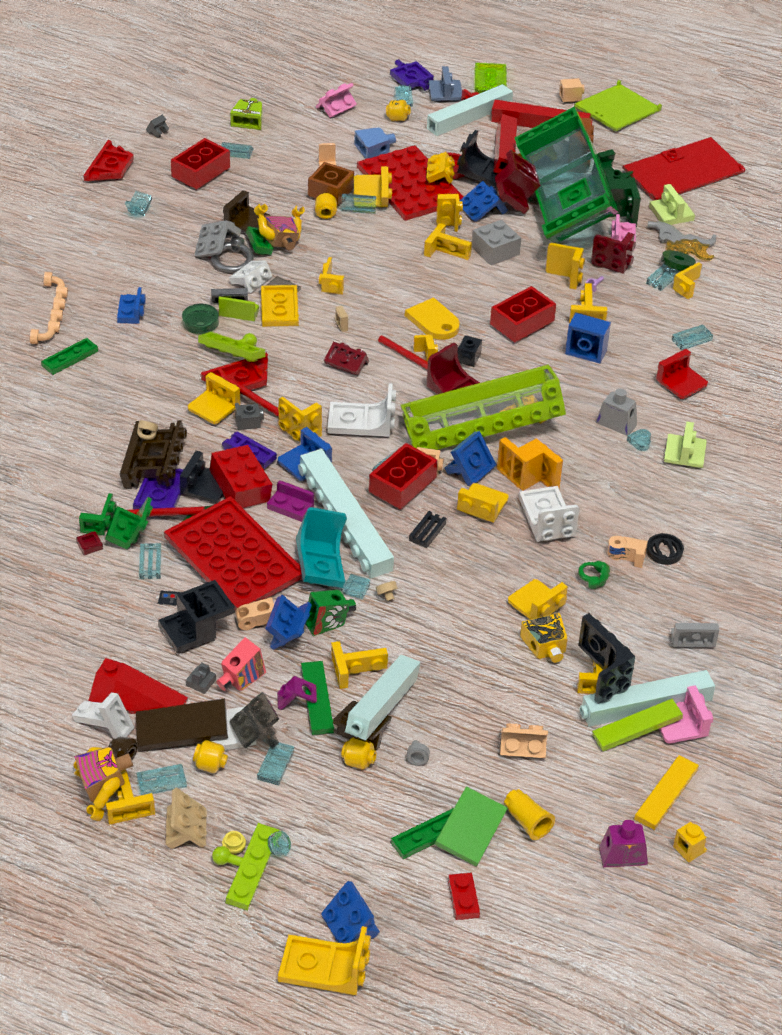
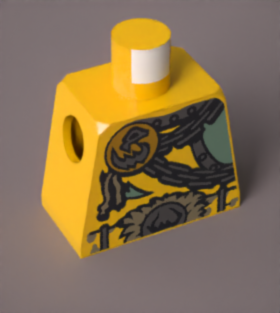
(545, 637)

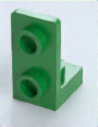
(98, 523)

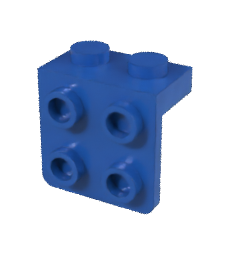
(482, 200)
(309, 442)

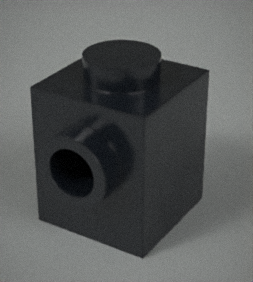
(469, 350)

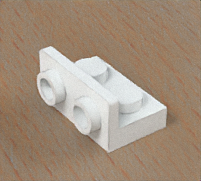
(252, 275)

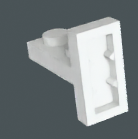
(107, 714)

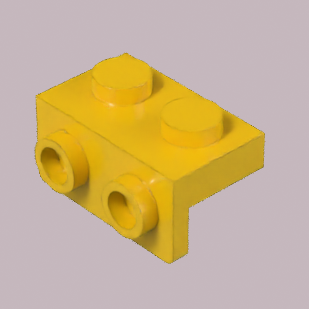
(439, 167)

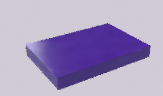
(161, 495)

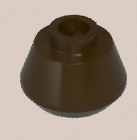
(123, 746)

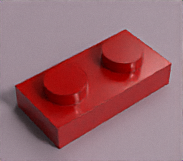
(463, 896)

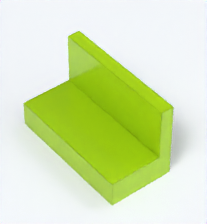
(238, 309)

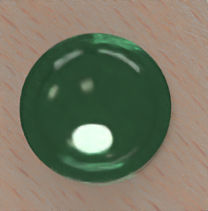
(200, 318)

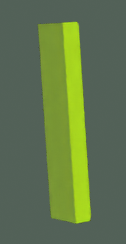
(637, 724)

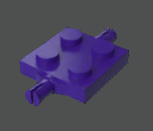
(411, 74)

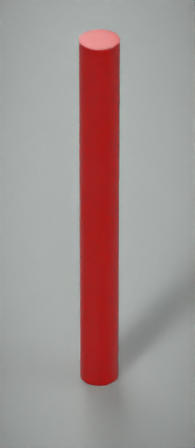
(404, 352)
(252, 396)
(172, 511)

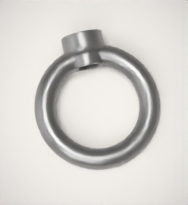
(236, 244)

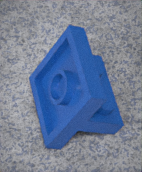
(471, 459)

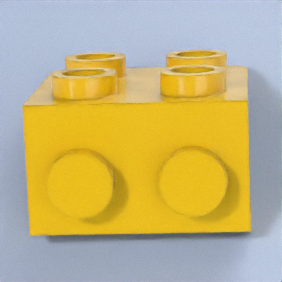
(375, 186)
(566, 261)
(217, 400)
(293, 419)
(481, 501)
(538, 600)

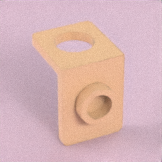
(327, 153)

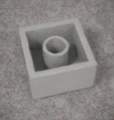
(496, 242)

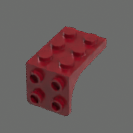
(445, 371)

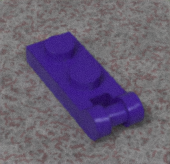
(263, 454)

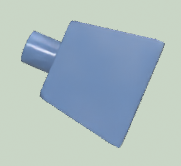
(373, 142)

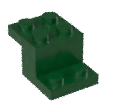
(625, 196)

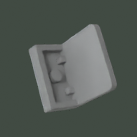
(213, 237)

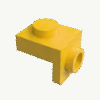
(425, 344)

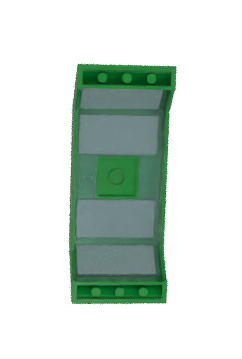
(570, 176)

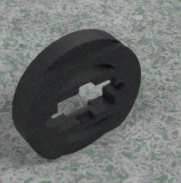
(669, 540)

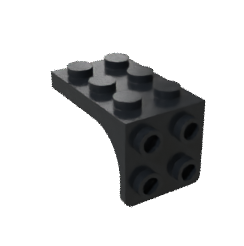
(475, 163)
(610, 655)

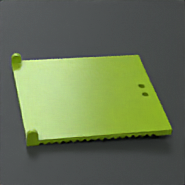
(617, 107)

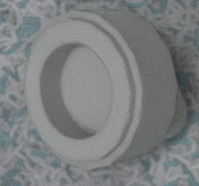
(418, 753)

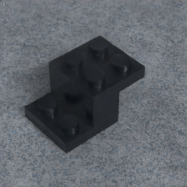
(196, 616)

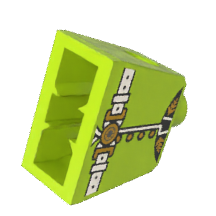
(247, 114)

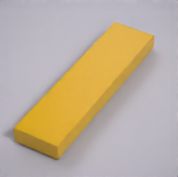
(666, 792)

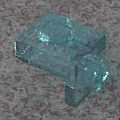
(404, 93)
(138, 203)

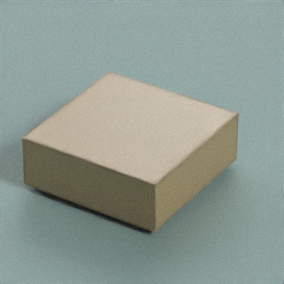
(341, 318)

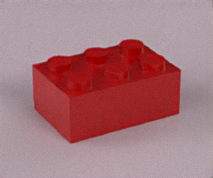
(200, 163)
(523, 314)
(403, 475)
(241, 476)

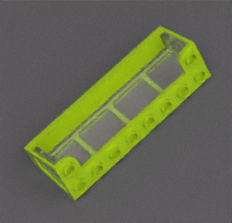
(484, 407)

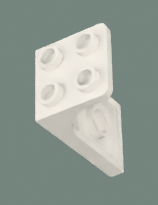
(363, 418)
(549, 514)

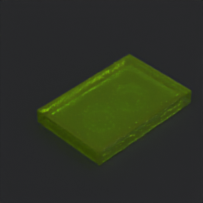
(489, 76)

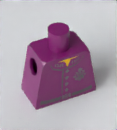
(624, 845)

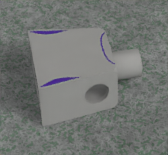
(618, 412)

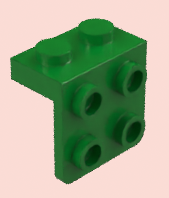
(126, 525)

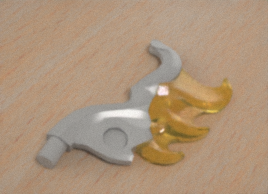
(681, 242)

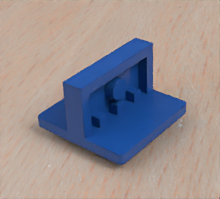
(286, 621)
(348, 914)

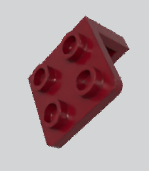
(613, 253)

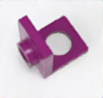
(294, 688)

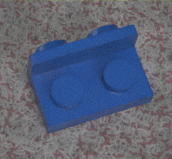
(131, 307)

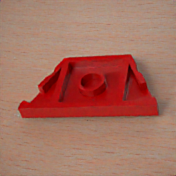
(109, 163)
(248, 374)

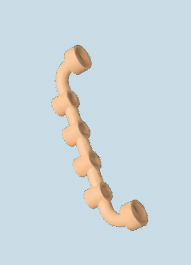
(56, 313)

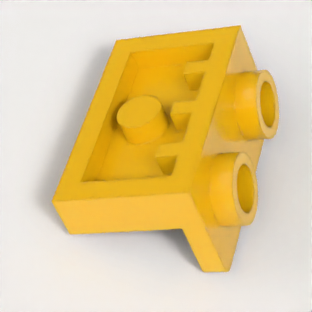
(448, 210)

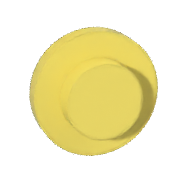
(234, 842)

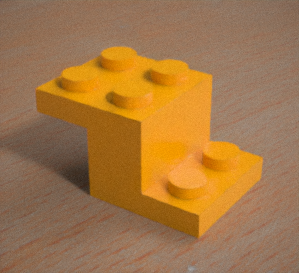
(529, 464)

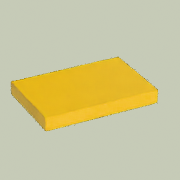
(279, 305)

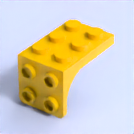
(325, 963)

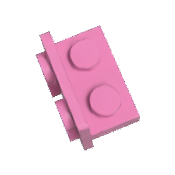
(337, 100)

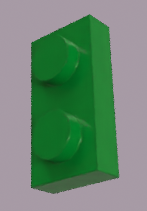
(258, 242)

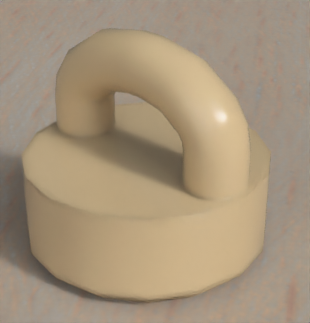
(148, 426)

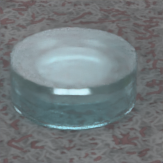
(279, 843)

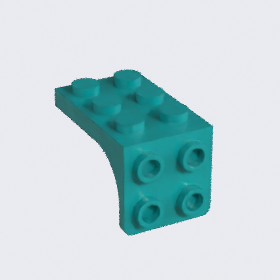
(320, 547)

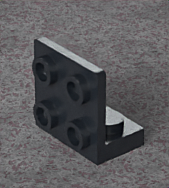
(198, 481)

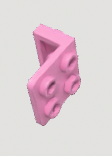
(695, 720)

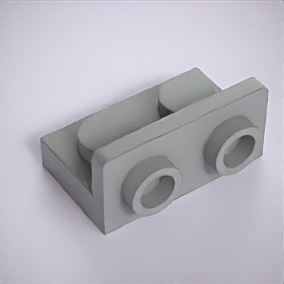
(695, 634)

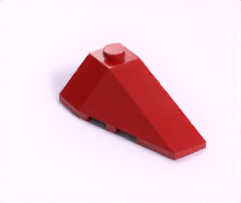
(134, 688)

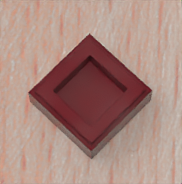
(89, 543)

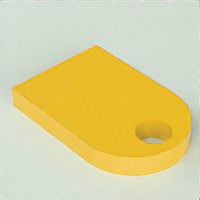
(434, 319)

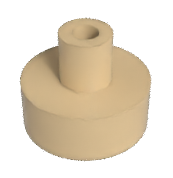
(387, 589)

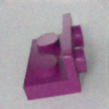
(291, 501)

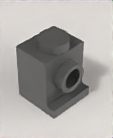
(248, 416)

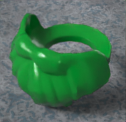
(593, 581)

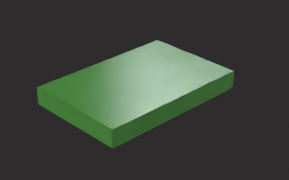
(471, 826)

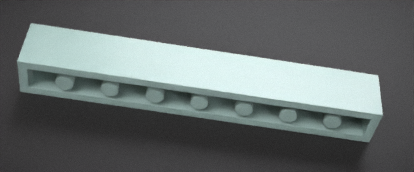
(358, 530)

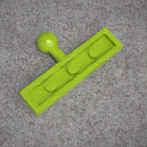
(238, 348)
(250, 866)

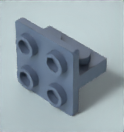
(446, 87)

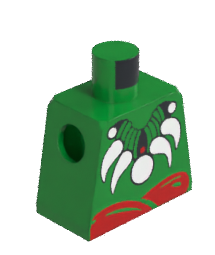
(328, 611)

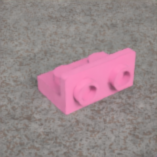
(620, 229)

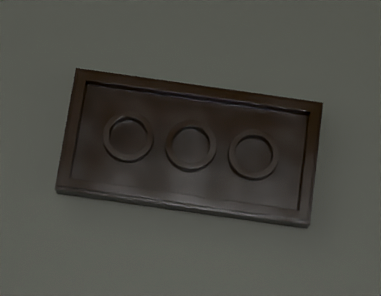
(181, 724)

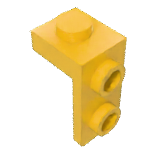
(684, 280)
(329, 282)

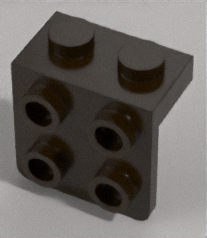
(240, 213)

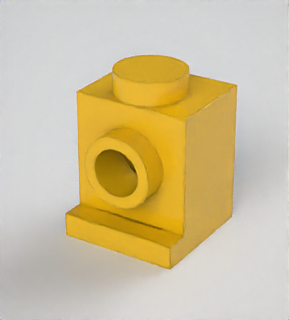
(694, 837)

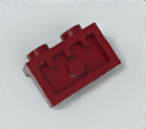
(346, 358)

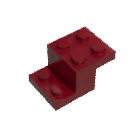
(517, 182)

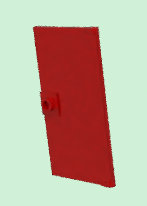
(684, 168)

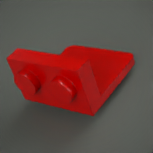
(678, 376)

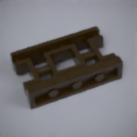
(152, 465)

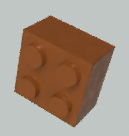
(331, 180)

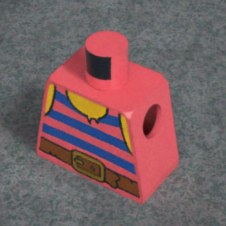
(242, 666)

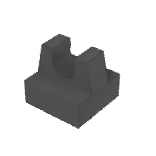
(156, 125)
(201, 678)

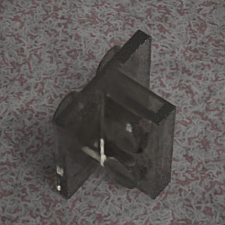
(256, 722)

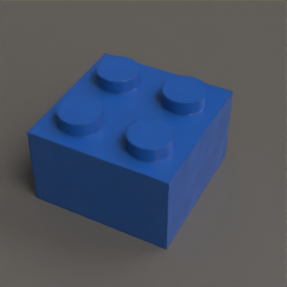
(587, 338)

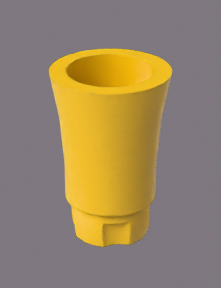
(529, 814)

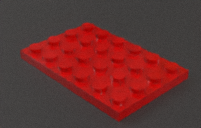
(411, 190)
(234, 551)

